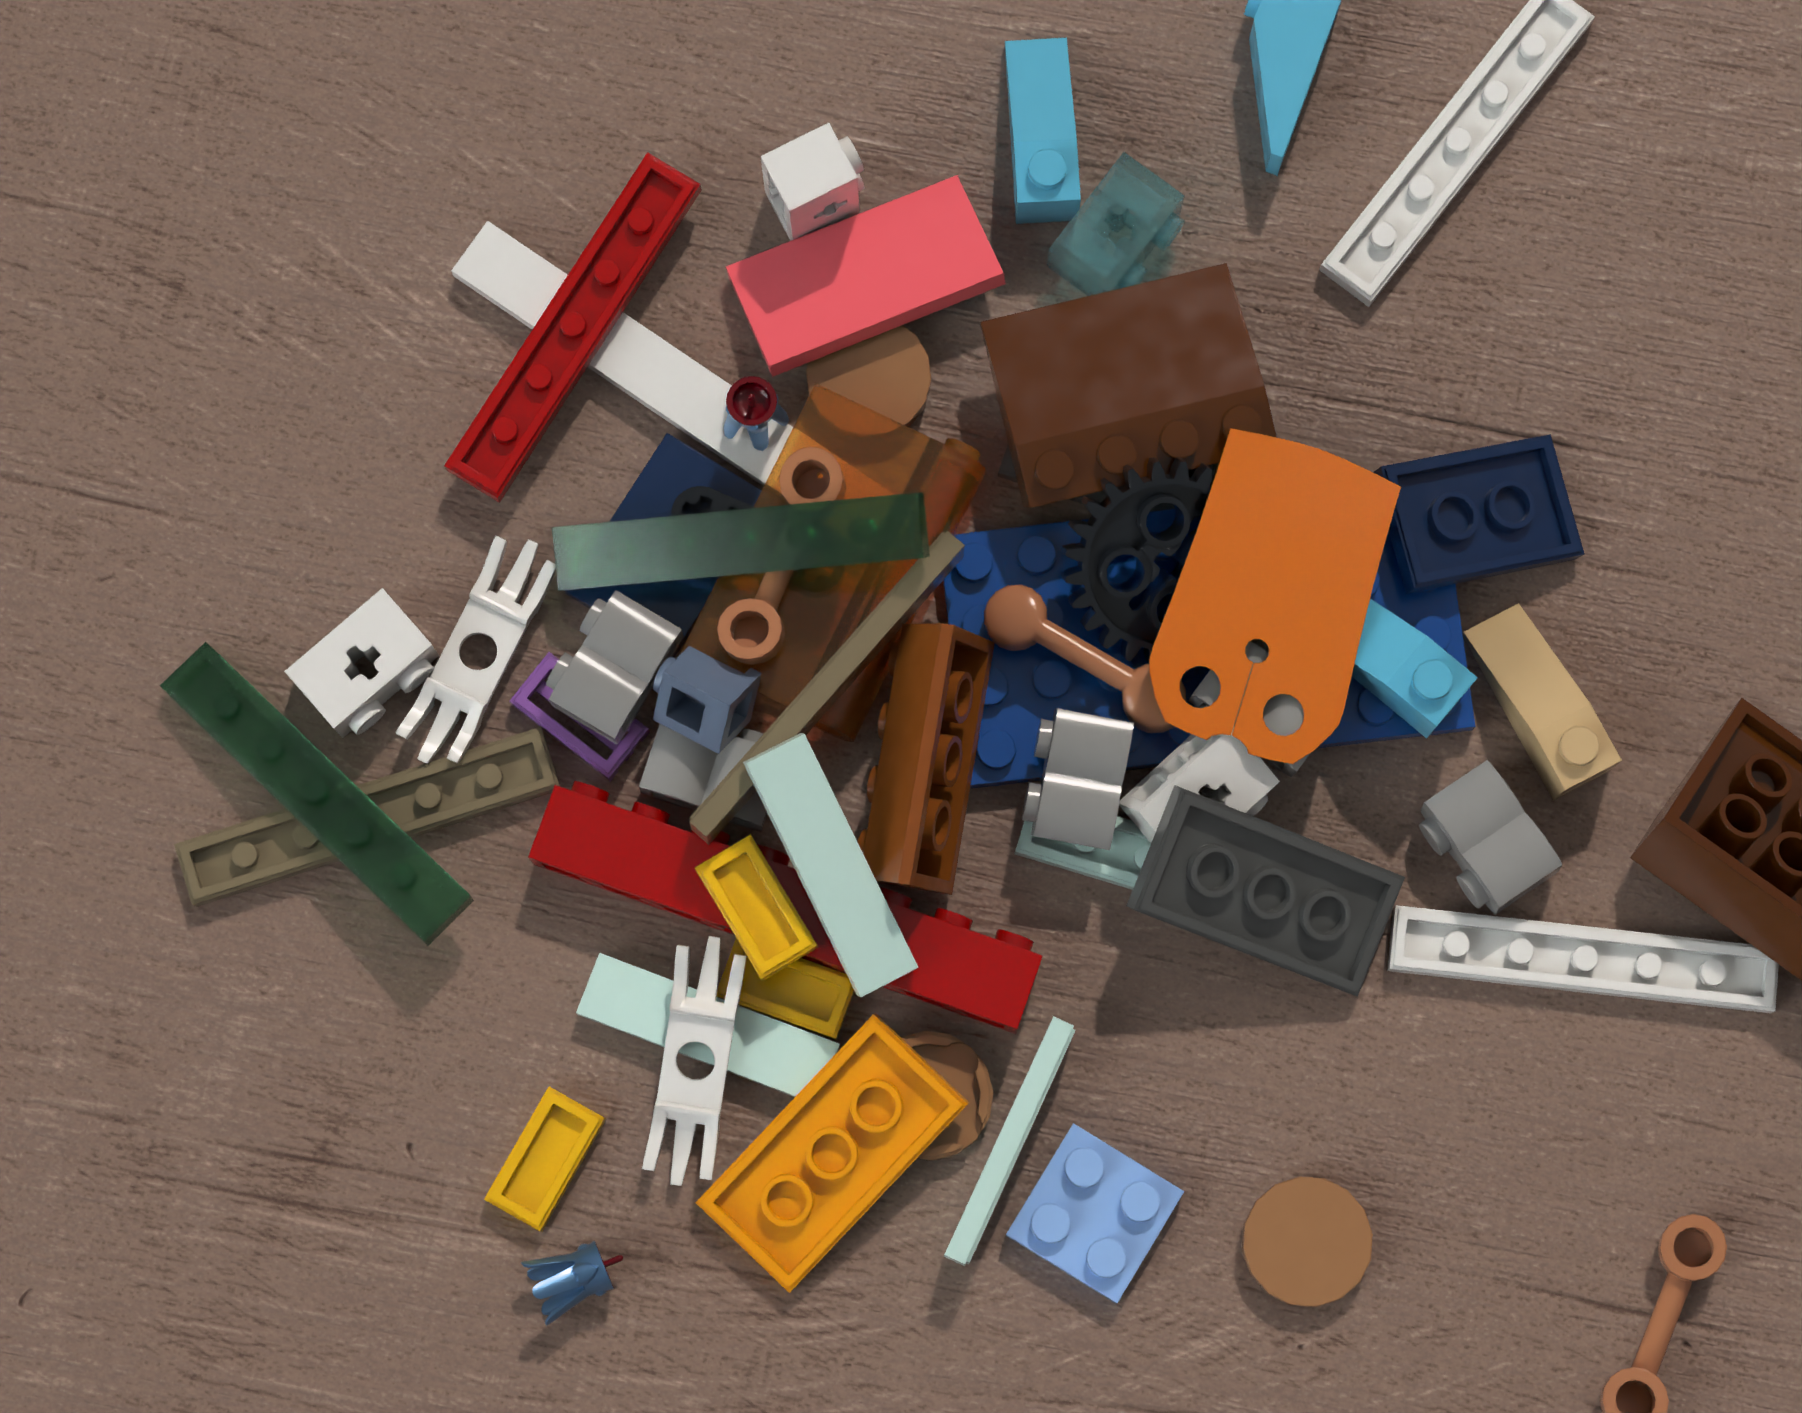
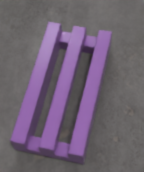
(621, 752)

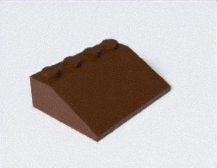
(1123, 382)
(1736, 834)

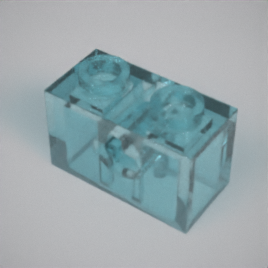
(1125, 197)

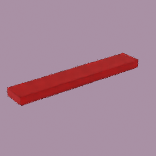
(573, 327)

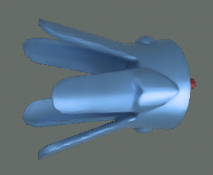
(753, 404)
(569, 1278)

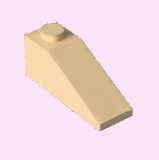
(1541, 702)

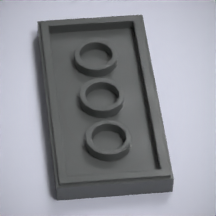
(1265, 891)

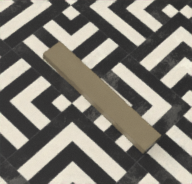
(832, 679)
(415, 799)

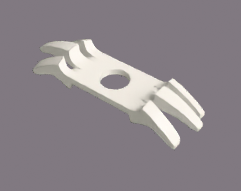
(485, 614)
(685, 1098)

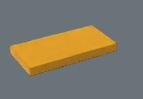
(832, 1152)

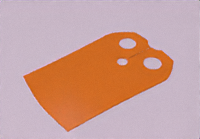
(1281, 560)

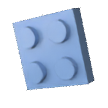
(1094, 1213)

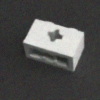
(813, 181)
(380, 635)
(1217, 763)

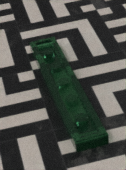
(741, 541)
(317, 794)

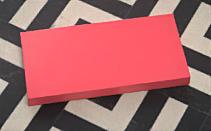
(865, 275)

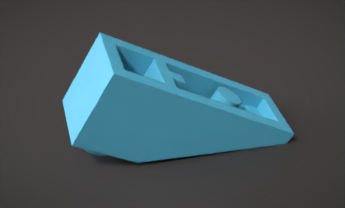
(1285, 54)
(1042, 131)
(1408, 670)

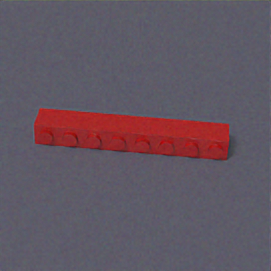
(656, 864)

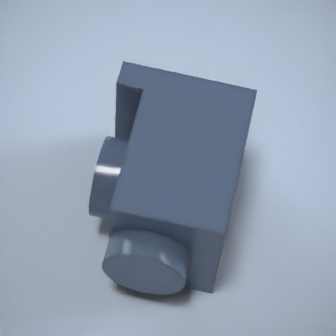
(704, 698)

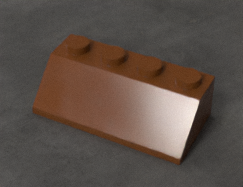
(926, 756)

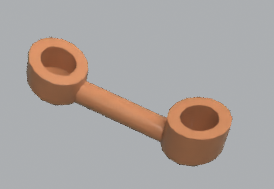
(1018, 619)
(751, 627)
(1690, 1252)

